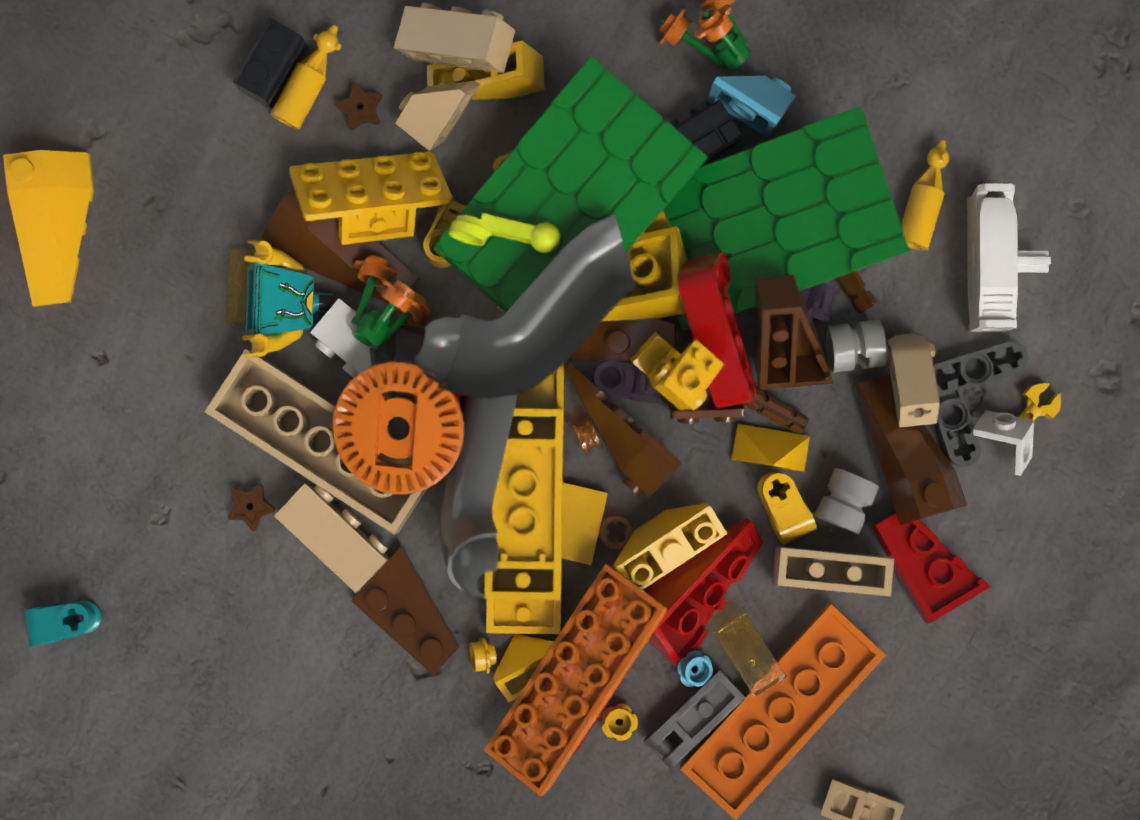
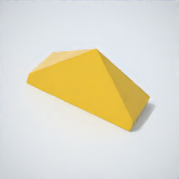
(770, 447)
(519, 664)

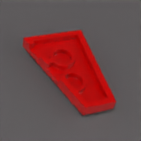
(927, 569)

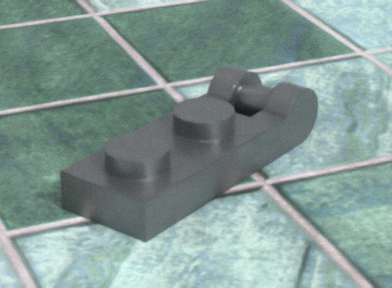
(695, 718)

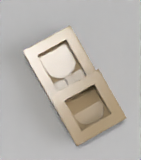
(855, 803)

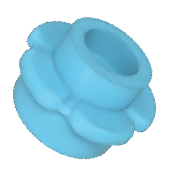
(701, 675)

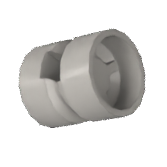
(856, 345)
(846, 500)

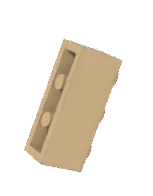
(455, 37)
(333, 536)
(833, 571)

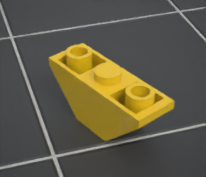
(668, 542)

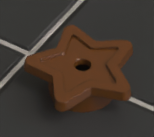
(367, 114)
(260, 509)

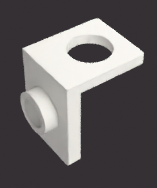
(1008, 429)

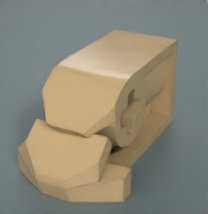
(913, 379)

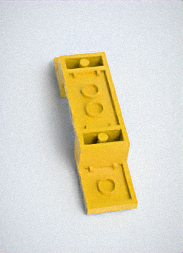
(528, 517)

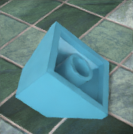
(753, 100)

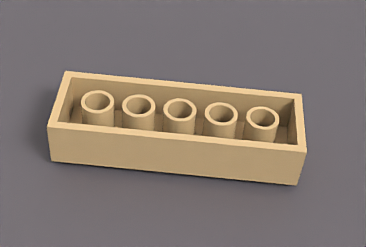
(298, 431)

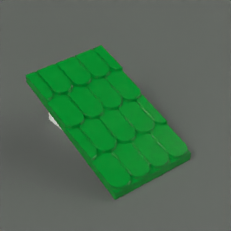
(581, 162)
(792, 207)

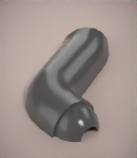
(541, 326)
(469, 490)

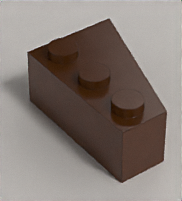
(785, 337)

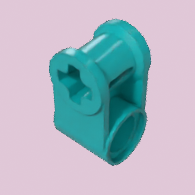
(58, 622)

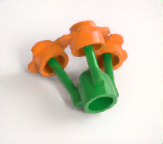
(715, 26)
(411, 307)

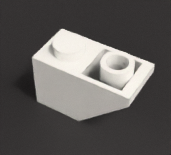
(336, 336)

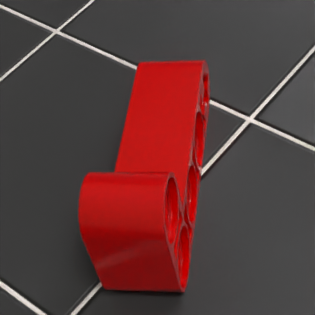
(713, 324)

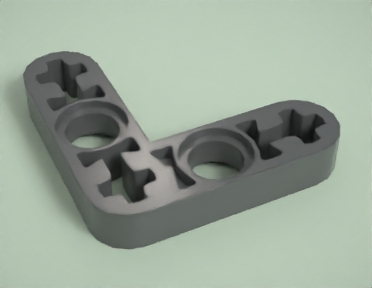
(954, 395)

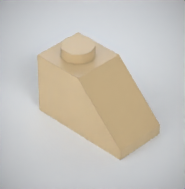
(435, 111)

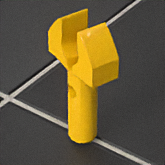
(1032, 409)

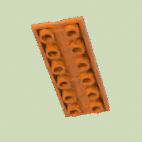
(575, 680)

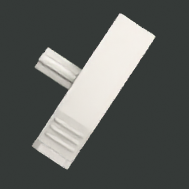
(996, 259)

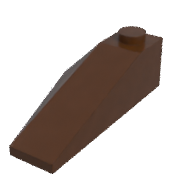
(319, 249)
(635, 450)
(911, 460)

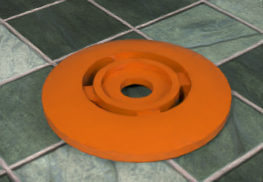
(363, 432)

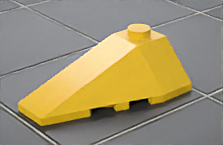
(49, 211)
(654, 269)

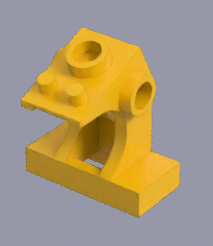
(683, 379)

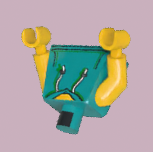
(279, 300)

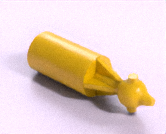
(305, 82)
(925, 201)

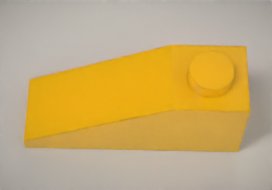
(521, 76)

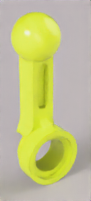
(473, 231)

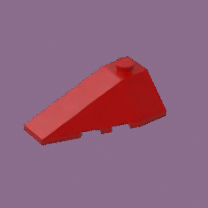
(698, 590)

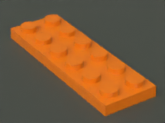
(772, 727)

